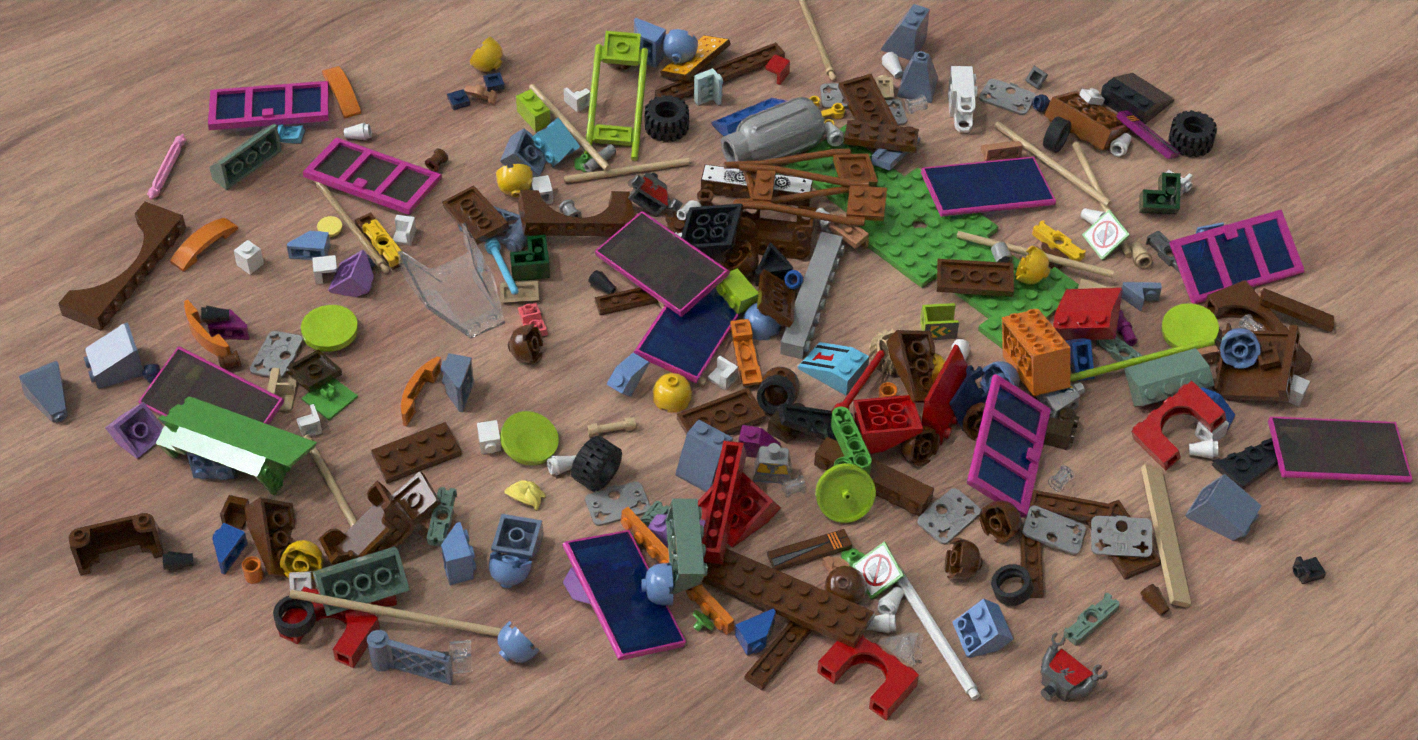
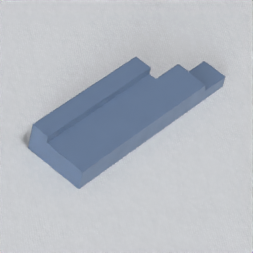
(888, 158)

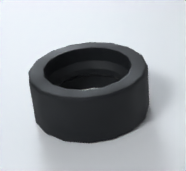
(1057, 134)
(775, 380)
(1017, 597)
(297, 629)

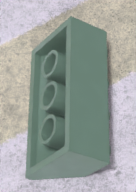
(246, 157)
(1164, 376)
(685, 544)
(363, 579)

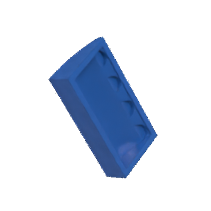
(729, 123)

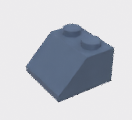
(522, 150)
(458, 379)
(518, 536)

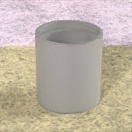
(1001, 253)

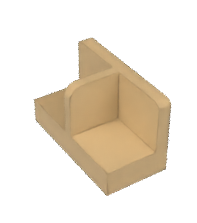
(283, 388)

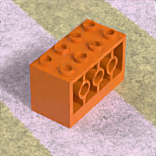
(1036, 351)

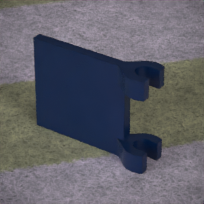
(968, 394)

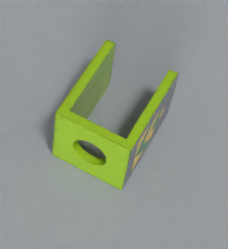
(939, 320)

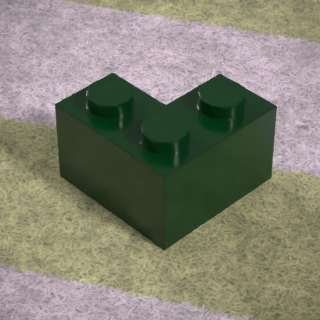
(1165, 199)
(531, 263)

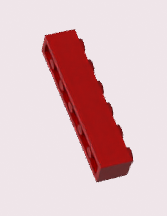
(723, 501)

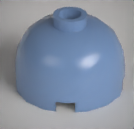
(679, 46)
(762, 326)
(1240, 348)
(1001, 368)
(509, 568)
(659, 584)
(515, 645)

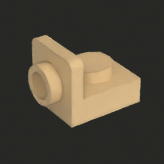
(886, 86)

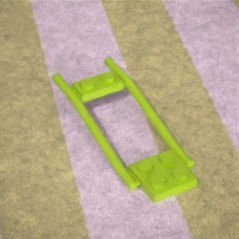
(625, 50)

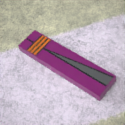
(1147, 134)

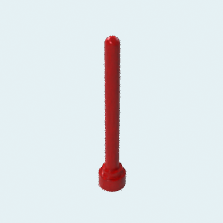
(861, 381)

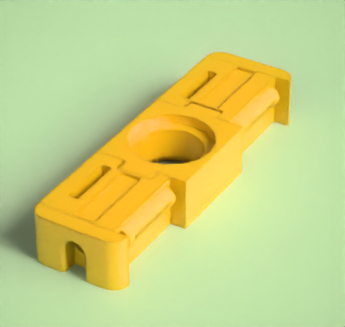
(377, 234)
(1048, 235)

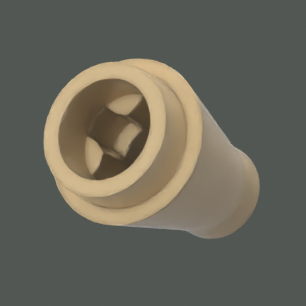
(1141, 256)

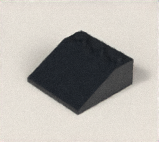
(1136, 96)
(712, 227)

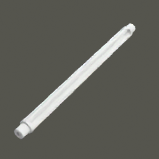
(938, 637)

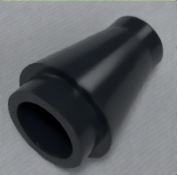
(601, 282)
(213, 314)
(176, 560)

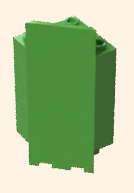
(232, 441)

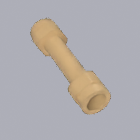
(628, 424)

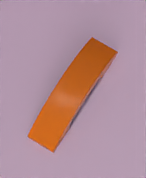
(343, 91)
(200, 240)
(215, 344)
(745, 352)
(427, 373)

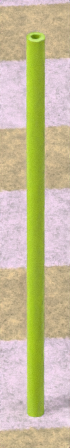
(1138, 360)

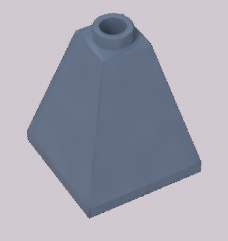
(919, 78)
(46, 391)

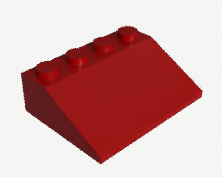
(937, 410)

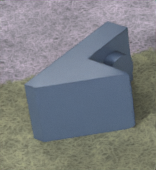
(1138, 292)

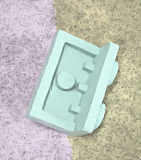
(708, 87)

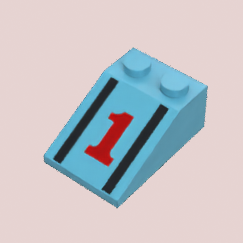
(835, 365)

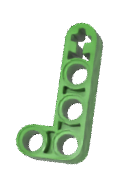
(849, 440)

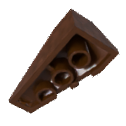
(913, 360)
(271, 529)

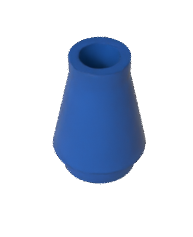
(791, 279)

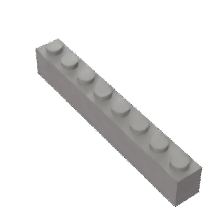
(812, 294)

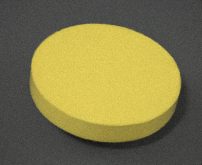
(331, 225)

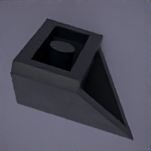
(774, 263)

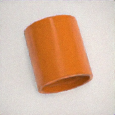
(887, 390)
(252, 563)

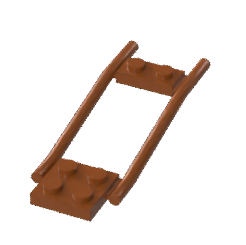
(847, 165)
(863, 201)

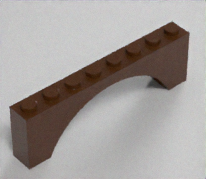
(100, 303)

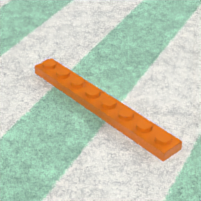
(659, 551)

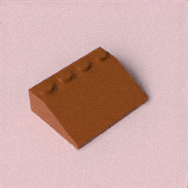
(1088, 121)

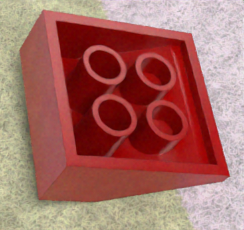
(1088, 313)
(886, 421)
(751, 510)

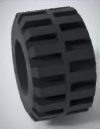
(666, 118)
(1192, 133)
(596, 463)

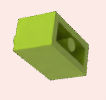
(533, 110)
(737, 291)

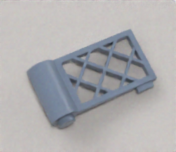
(514, 238)
(385, 655)

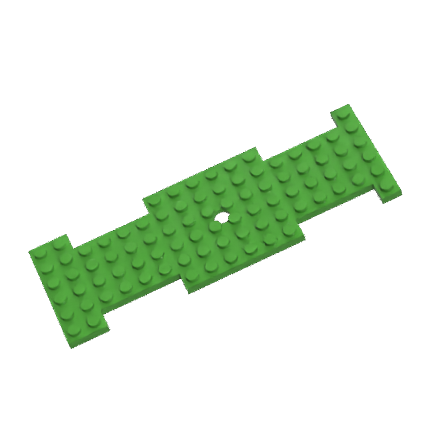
(917, 249)

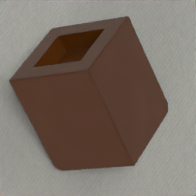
(234, 512)

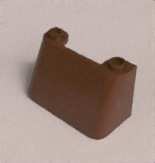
(378, 529)
(113, 535)

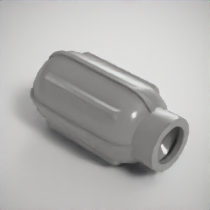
(776, 132)

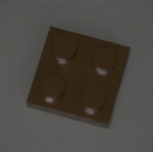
(314, 370)

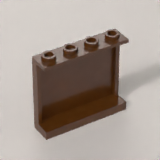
(1259, 384)

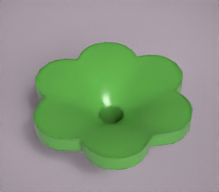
(580, 161)
(852, 556)
(702, 620)

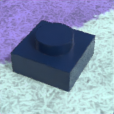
(494, 82)
(458, 99)

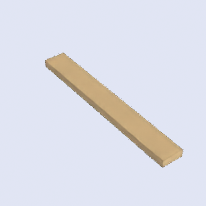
(1166, 536)

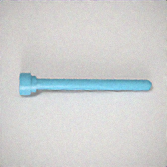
(493, 247)

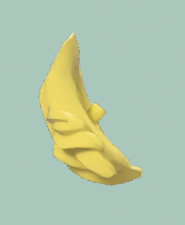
(526, 492)

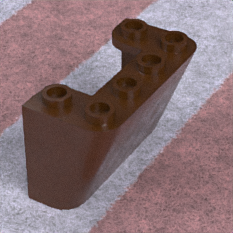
(789, 237)

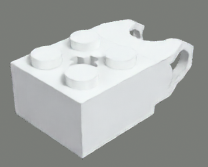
(962, 96)

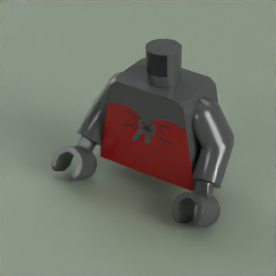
(651, 194)
(1066, 675)

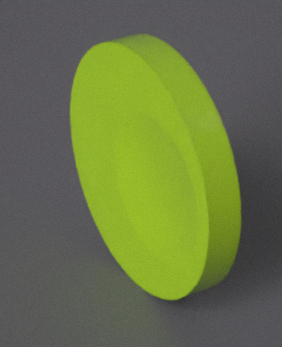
(1188, 325)
(329, 328)
(529, 438)
(845, 493)

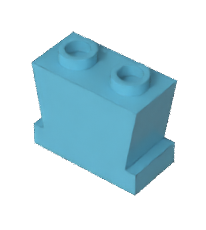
(555, 142)

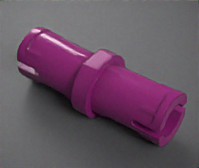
(1125, 329)

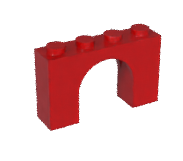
(1188, 401)
(353, 640)
(899, 678)

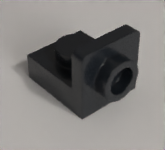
(1308, 570)

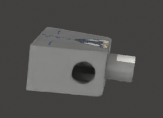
(1062, 399)

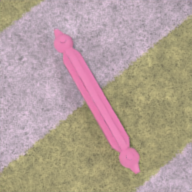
(166, 166)

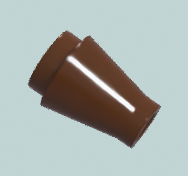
(1153, 597)

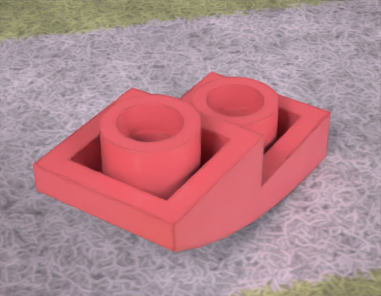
(531, 315)

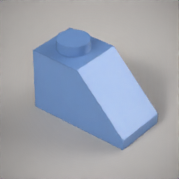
(309, 246)
(628, 374)

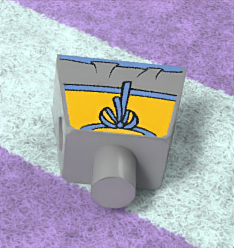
(772, 464)

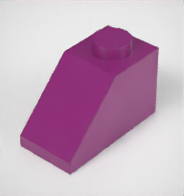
(232, 329)
(754, 439)

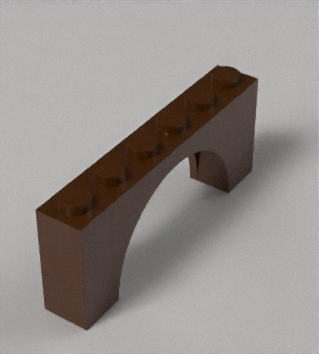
(541, 219)
(1242, 300)

